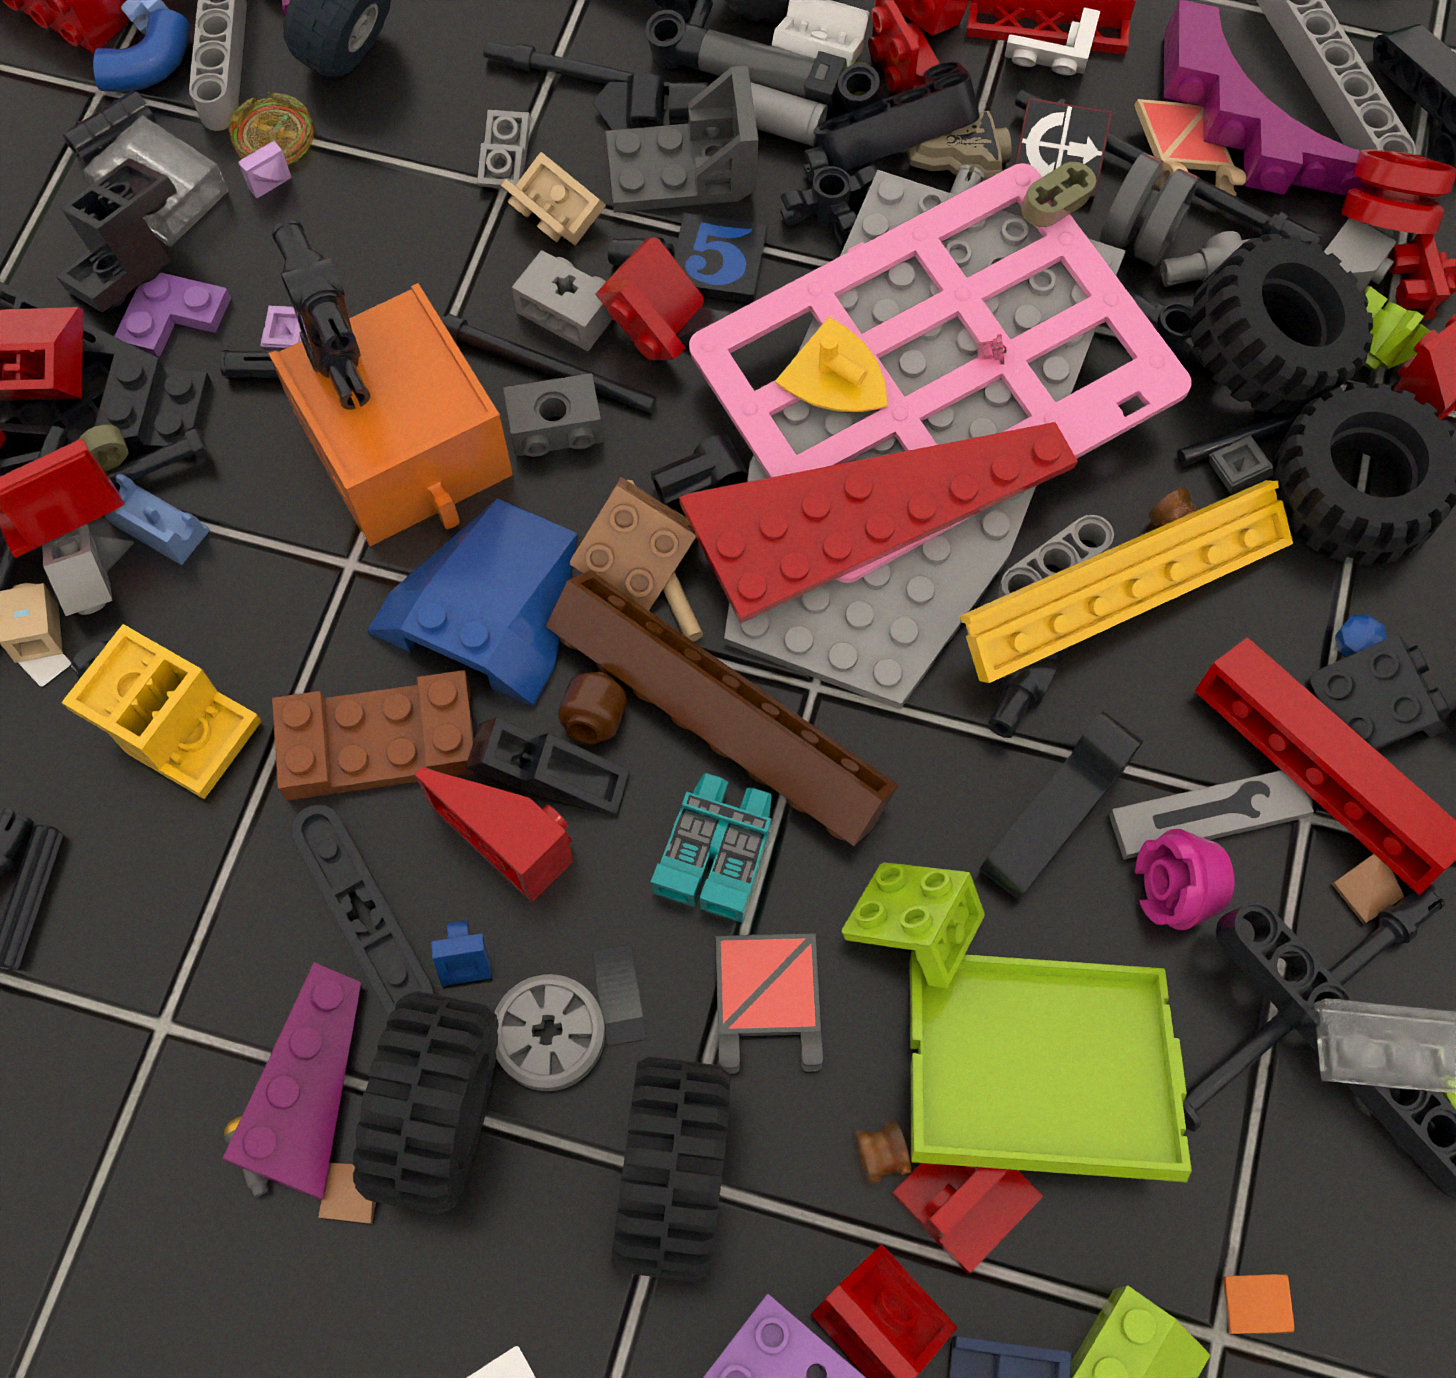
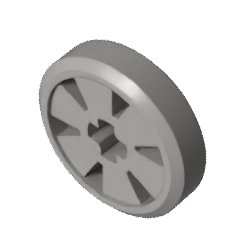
(570, 1054)

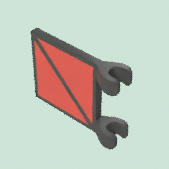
(767, 990)

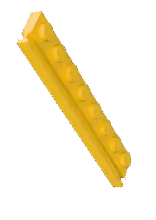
(1125, 581)

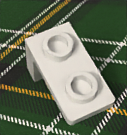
(1062, 59)

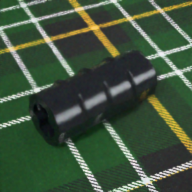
(101, 129)

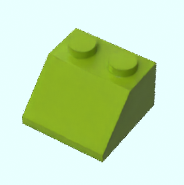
(1137, 1341)

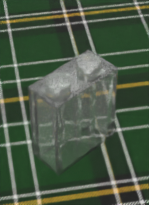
(192, 174)

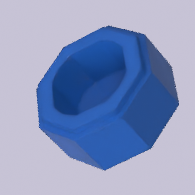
(1359, 633)

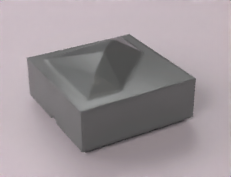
(1241, 465)

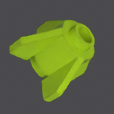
(1392, 332)

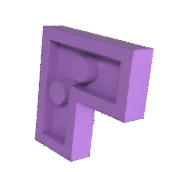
(170, 302)

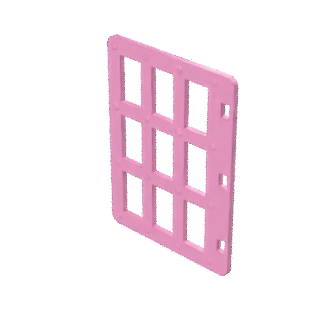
(1083, 417)

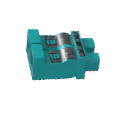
(718, 832)

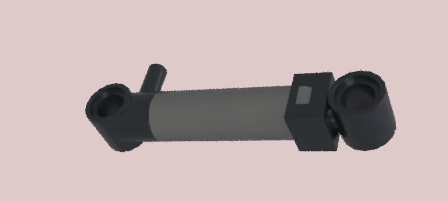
(710, 51)

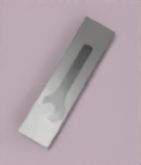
(1212, 811)

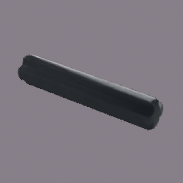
(27, 894)

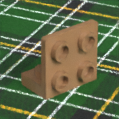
(634, 543)

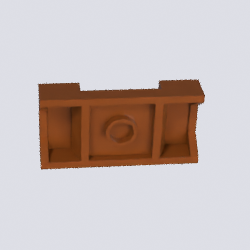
(372, 736)

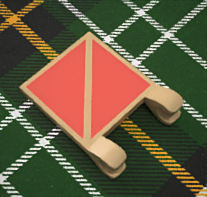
(1178, 140)

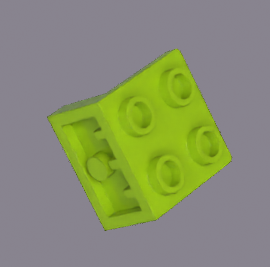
(921, 912)

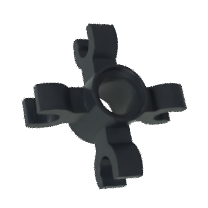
(829, 195)

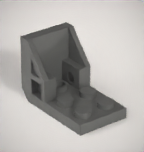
(691, 162)

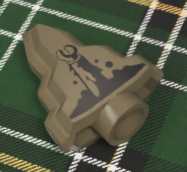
(972, 145)

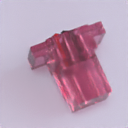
(992, 349)

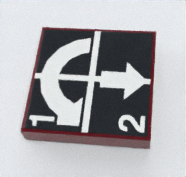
(1063, 134)

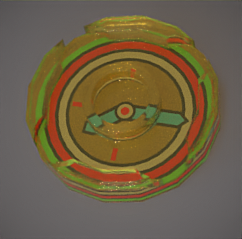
(272, 119)

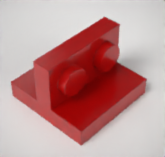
(966, 1207)
(884, 1319)

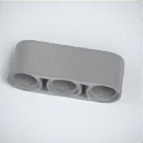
(1061, 551)

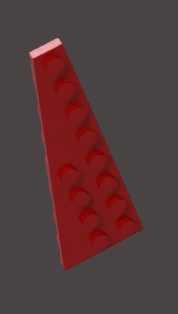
(818, 524)

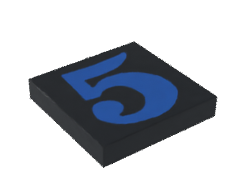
(721, 256)

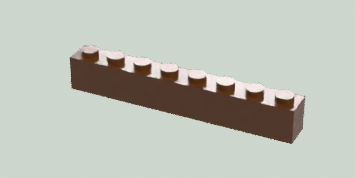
(721, 707)

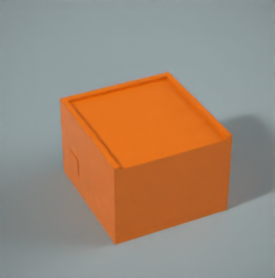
(421, 435)

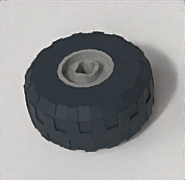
(333, 33)

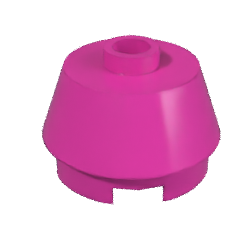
(1184, 879)

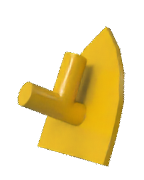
(836, 372)

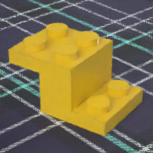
(162, 711)

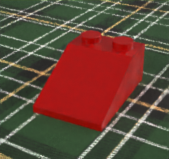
(504, 827)

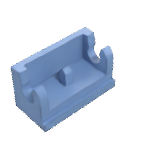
(156, 522)

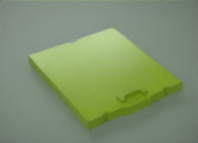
(1047, 1069)

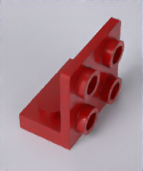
(899, 48)

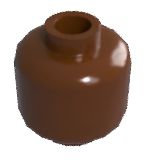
(592, 707)

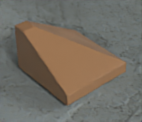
(1369, 888)
(341, 1198)

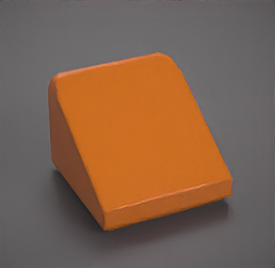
(1258, 1304)

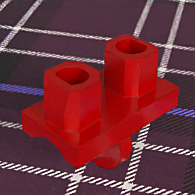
(1429, 272)

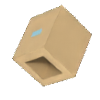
(29, 622)

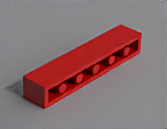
(1332, 764)

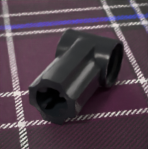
(709, 467)

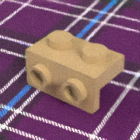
(556, 198)

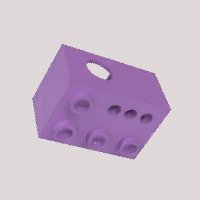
(778, 1347)

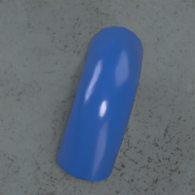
(149, 60)

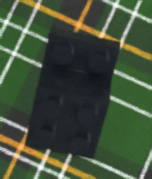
(114, 230)

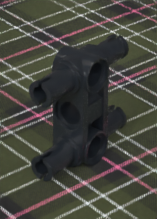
(321, 313)

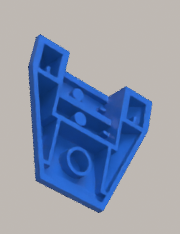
(488, 599)

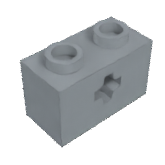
(562, 300)

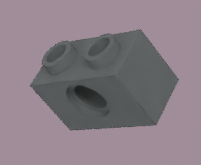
(534, 403)

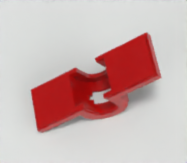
(54, 497)

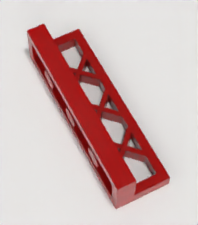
(1048, 16)

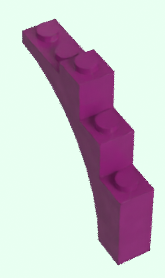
(1240, 116)

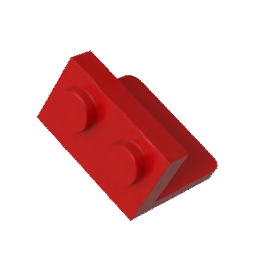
(651, 300)

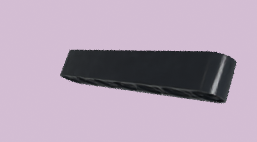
(1295, 999)

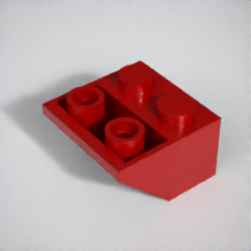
(41, 354)
(1433, 370)

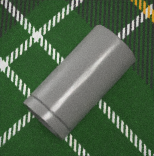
(787, 114)

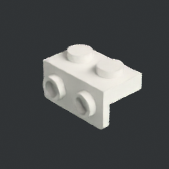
(824, 28)

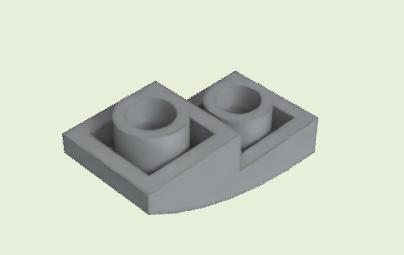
(504, 148)

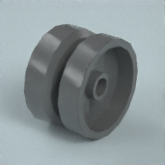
(1149, 210)

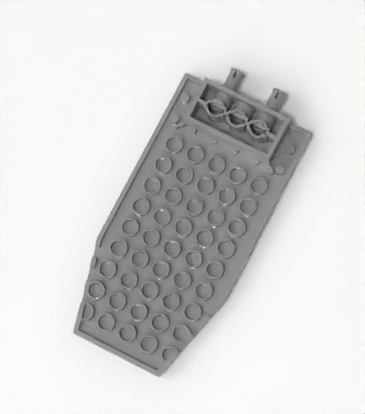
(895, 622)

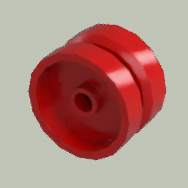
(1398, 191)

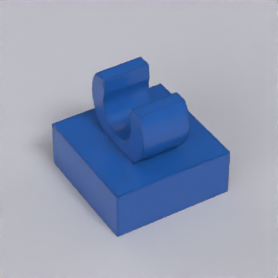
(461, 956)

